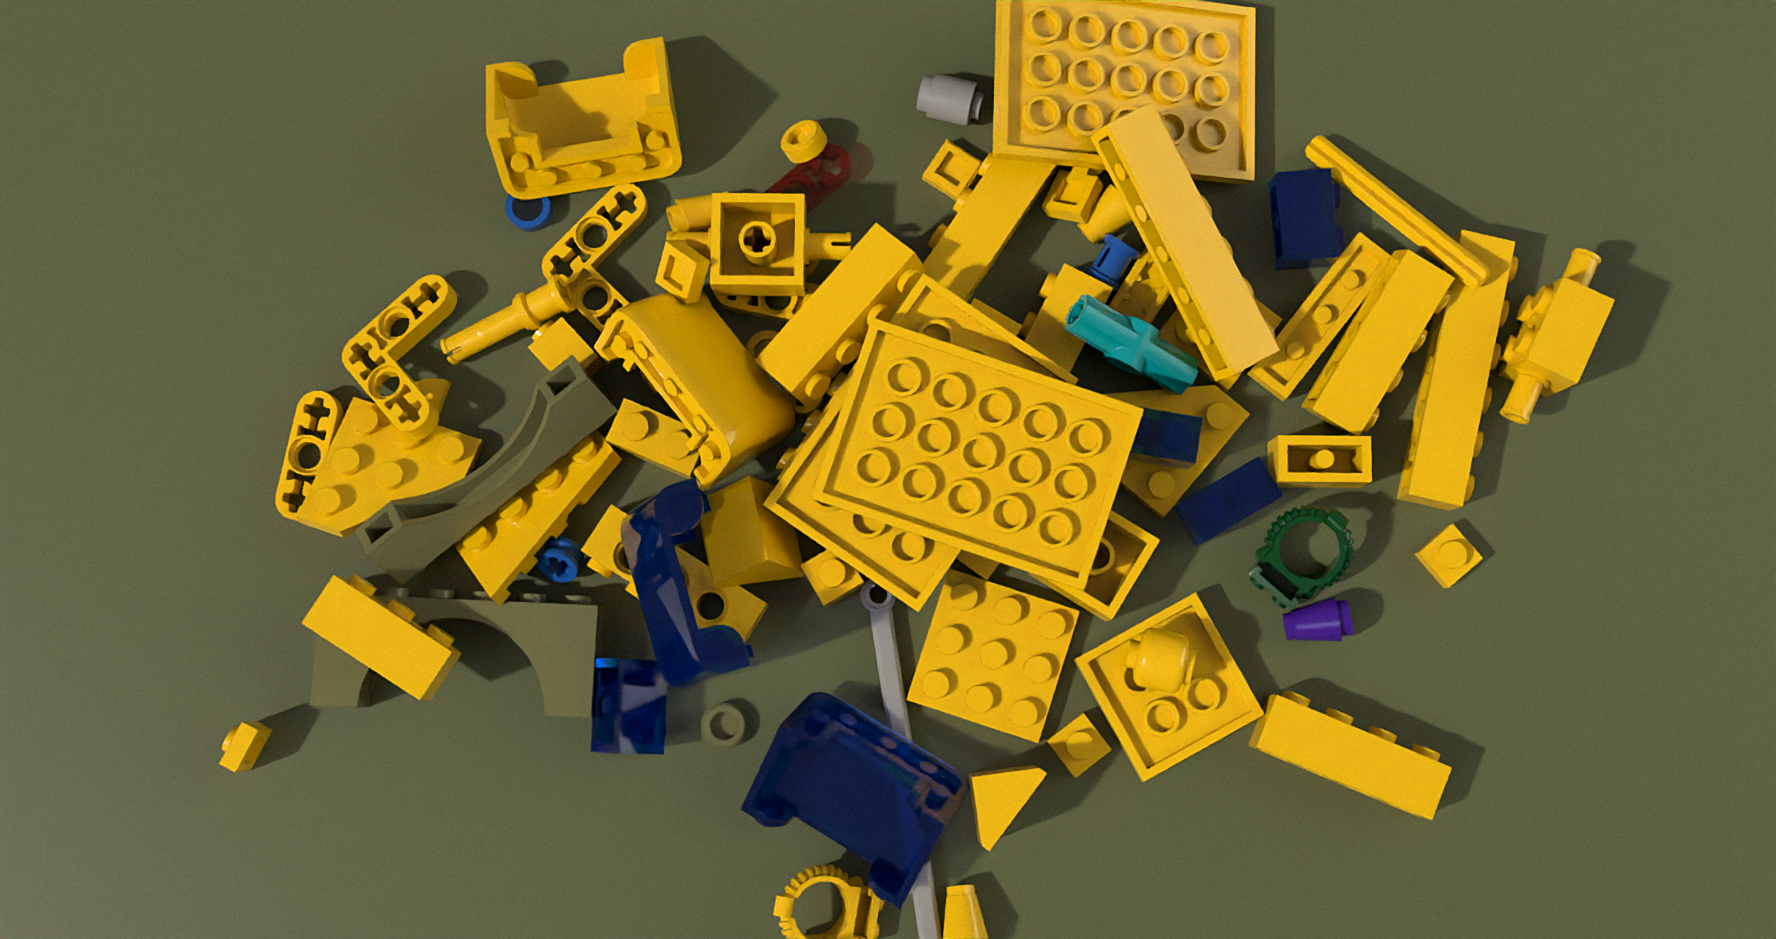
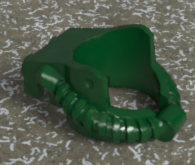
(1287, 584)

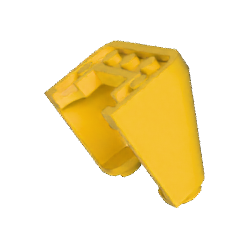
(583, 129)
(703, 378)

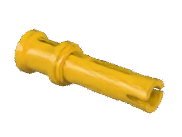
(526, 311)

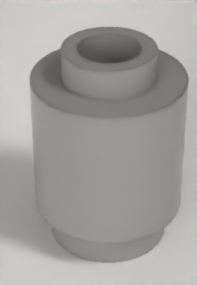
(950, 99)

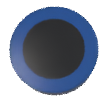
(529, 214)

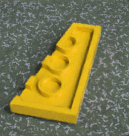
(512, 535)

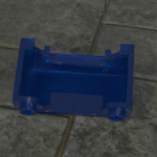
(649, 537)
(859, 790)

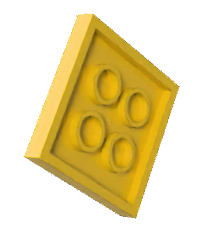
(993, 655)
(1162, 726)

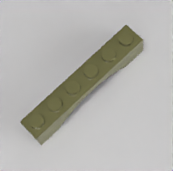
(419, 528)

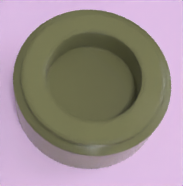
(723, 725)

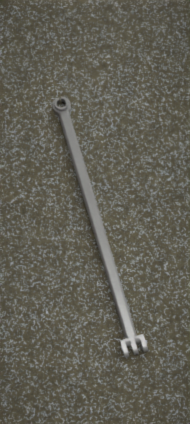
(898, 721)

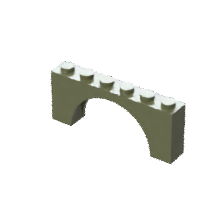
(555, 637)

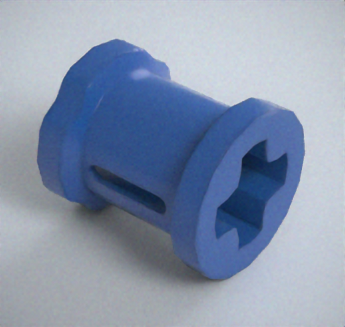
(1112, 262)

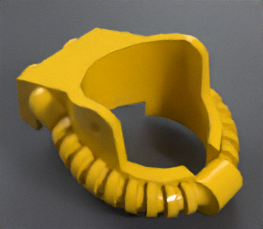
(858, 912)

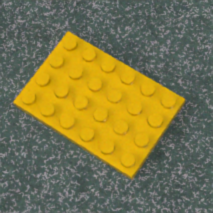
(1088, 62)
(977, 454)
(889, 556)

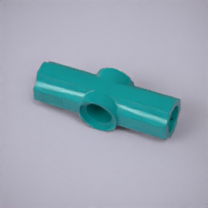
(1131, 344)

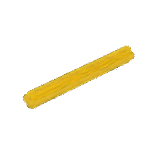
(1398, 212)

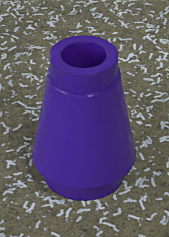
(1319, 621)

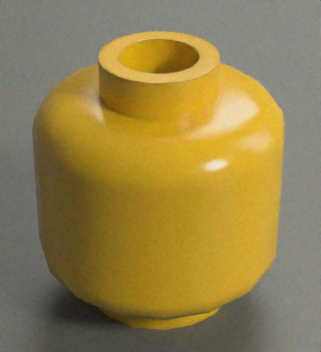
(1161, 660)

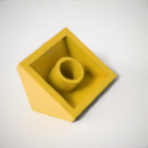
(746, 538)
(999, 797)

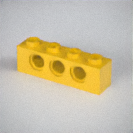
(607, 553)

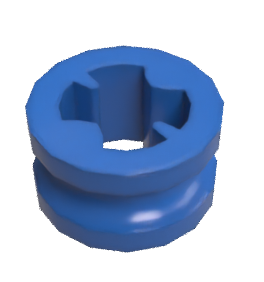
(555, 553)

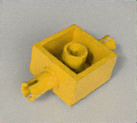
(789, 247)
(1553, 337)

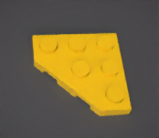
(379, 463)
(1163, 486)

